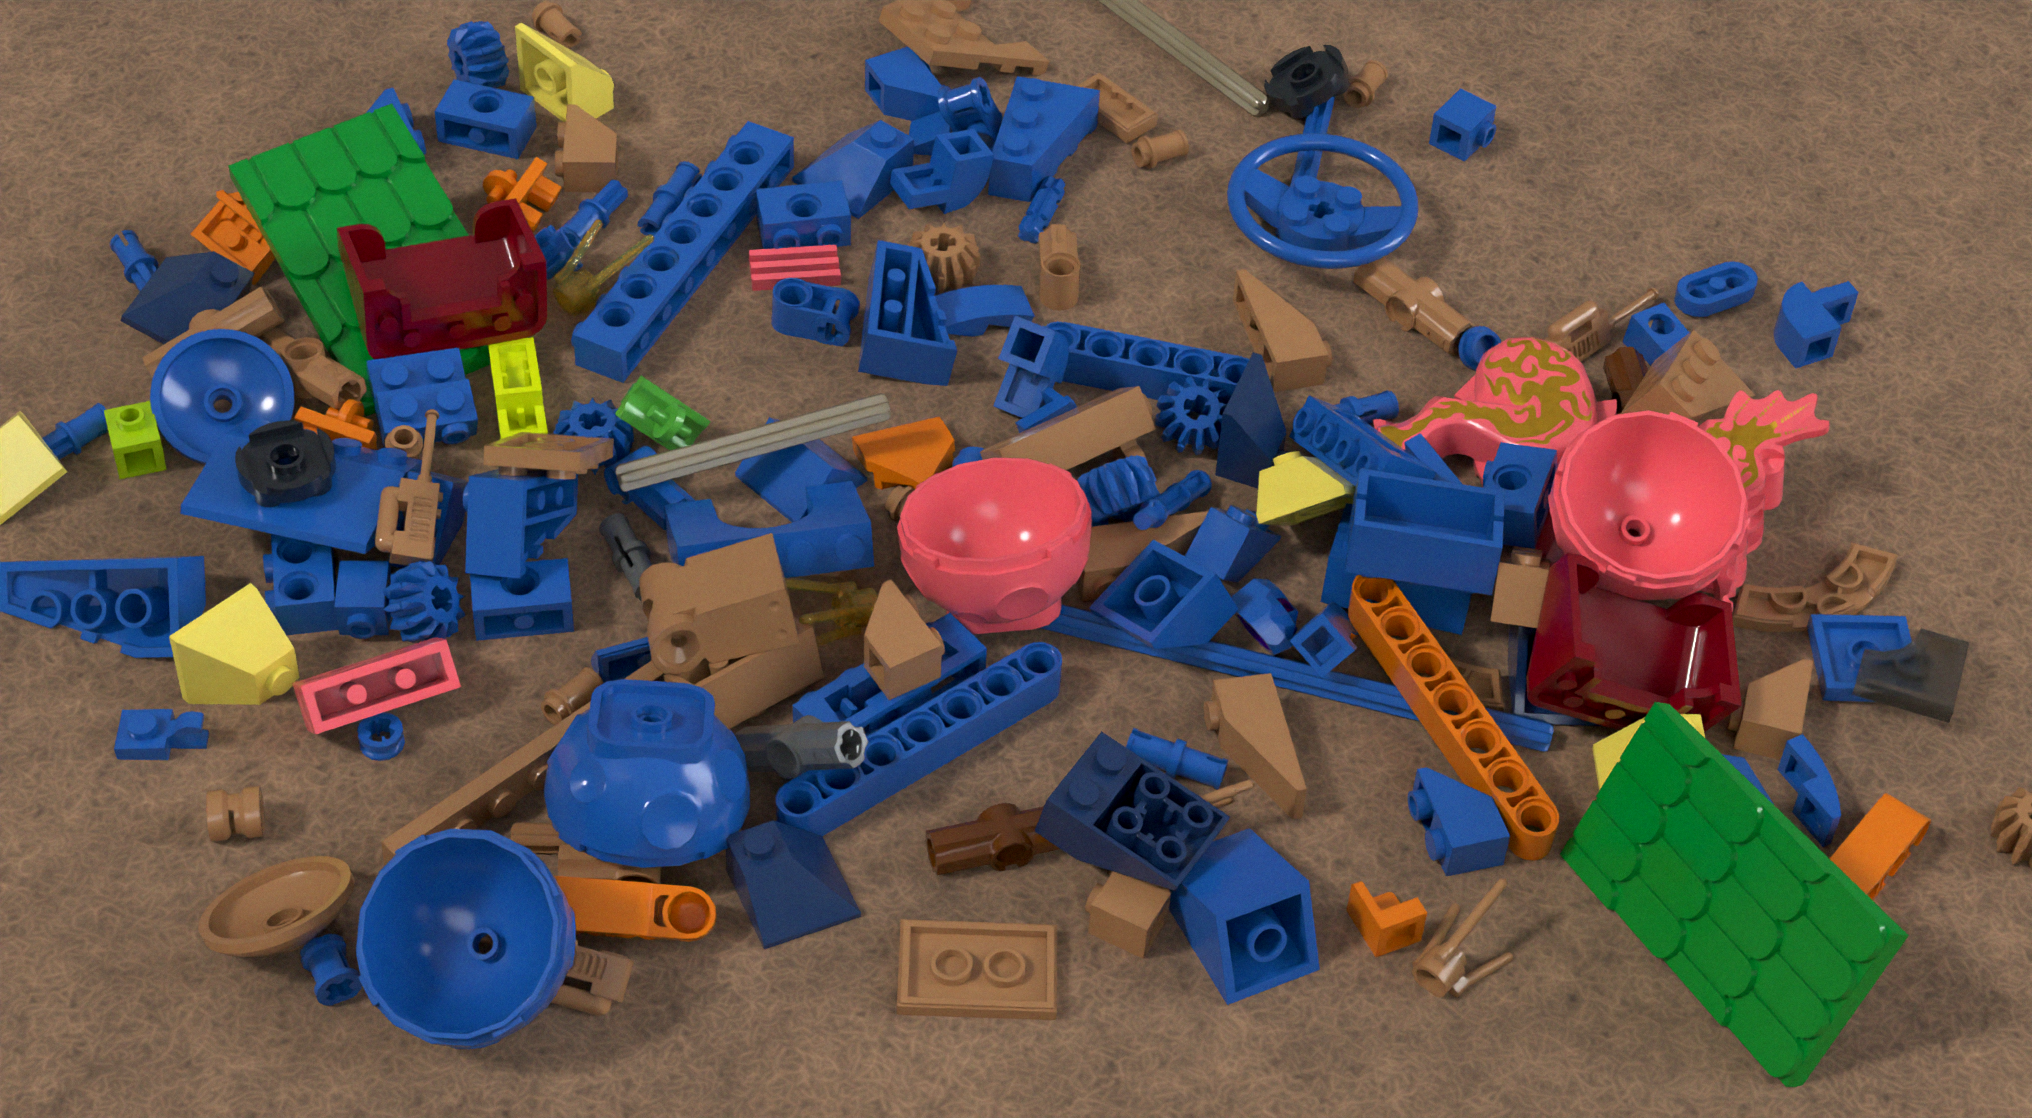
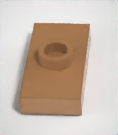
(1119, 110)

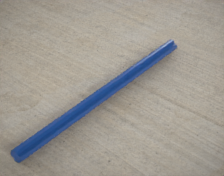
(1287, 675)

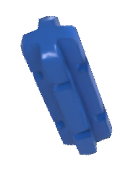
(1041, 209)

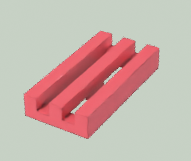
(807, 263)

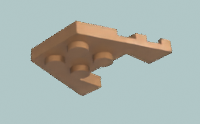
(948, 40)

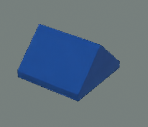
(785, 473)

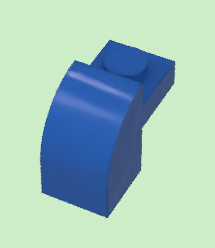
(953, 176)
(1811, 321)
(1036, 362)

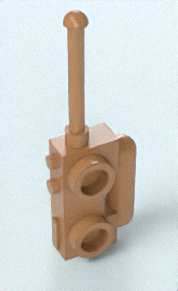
(1589, 328)
(418, 504)
(604, 970)

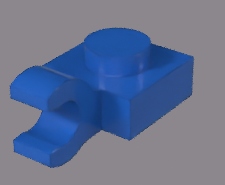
(153, 732)

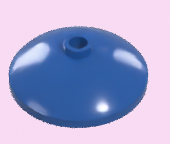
(211, 369)

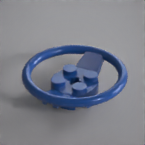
(1319, 219)

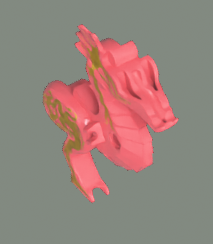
(1543, 399)

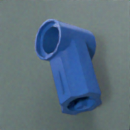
(649, 498)

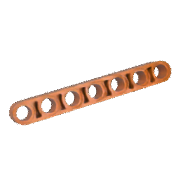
(1452, 733)

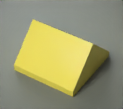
(25, 465)

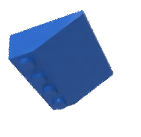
(338, 519)

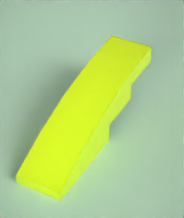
(517, 387)

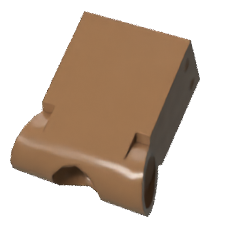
(717, 606)

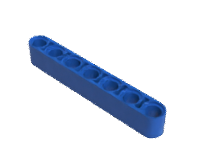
(925, 740)

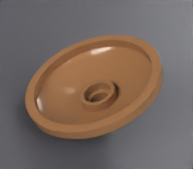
(277, 907)

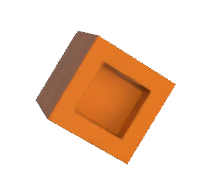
(1384, 920)

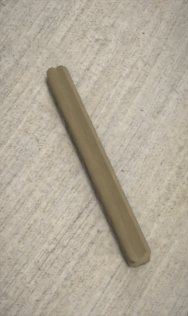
(1191, 55)
(752, 442)

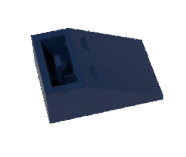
(1129, 817)

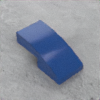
(976, 307)
(1817, 797)

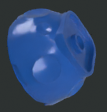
(647, 776)
(425, 932)

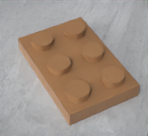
(558, 454)

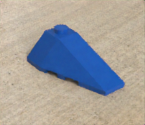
(112, 599)

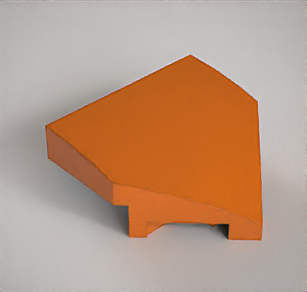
(235, 235)
(906, 452)

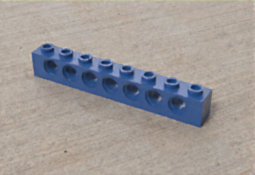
(682, 253)

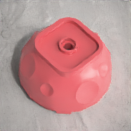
(1665, 484)
(996, 541)

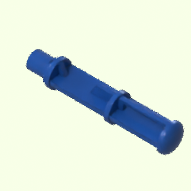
(1174, 499)

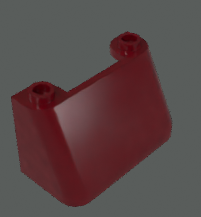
(449, 289)
(1617, 655)

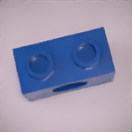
(485, 119)
(803, 215)
(1527, 479)
(523, 606)

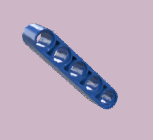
(1123, 360)

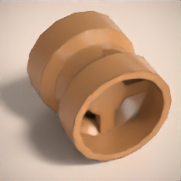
(248, 813)

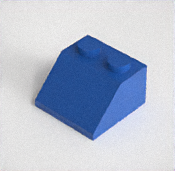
(1166, 600)

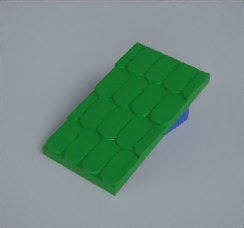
(340, 178)
(1731, 895)

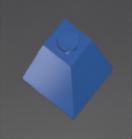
(863, 164)

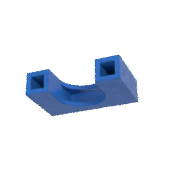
(827, 540)

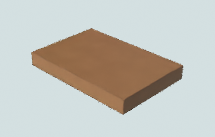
(977, 969)

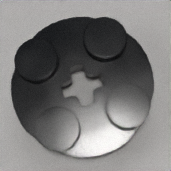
(1307, 80)
(307, 475)

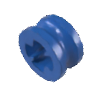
(386, 748)

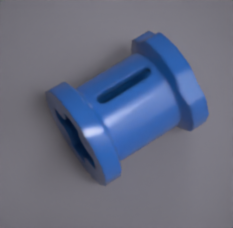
(331, 971)

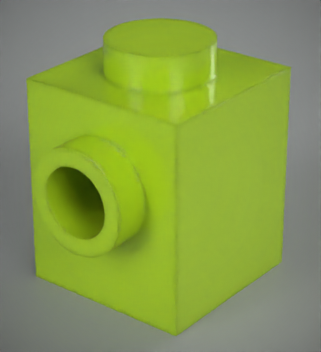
(135, 440)

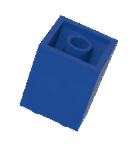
(1247, 916)

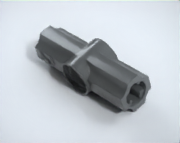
(802, 746)

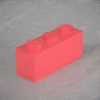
(376, 685)

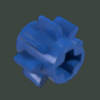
(557, 248)

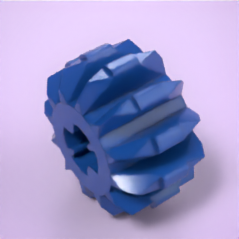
(478, 54)
(1178, 406)
(600, 422)
(1118, 487)
(424, 602)

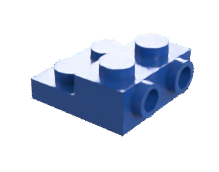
(413, 384)

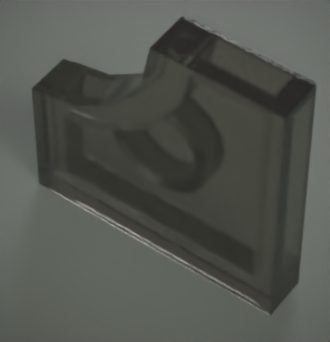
(1917, 677)

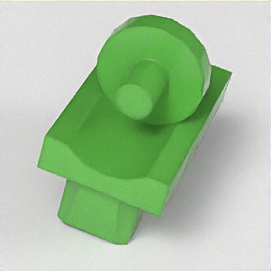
(660, 415)

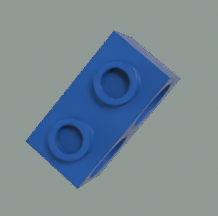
(302, 585)

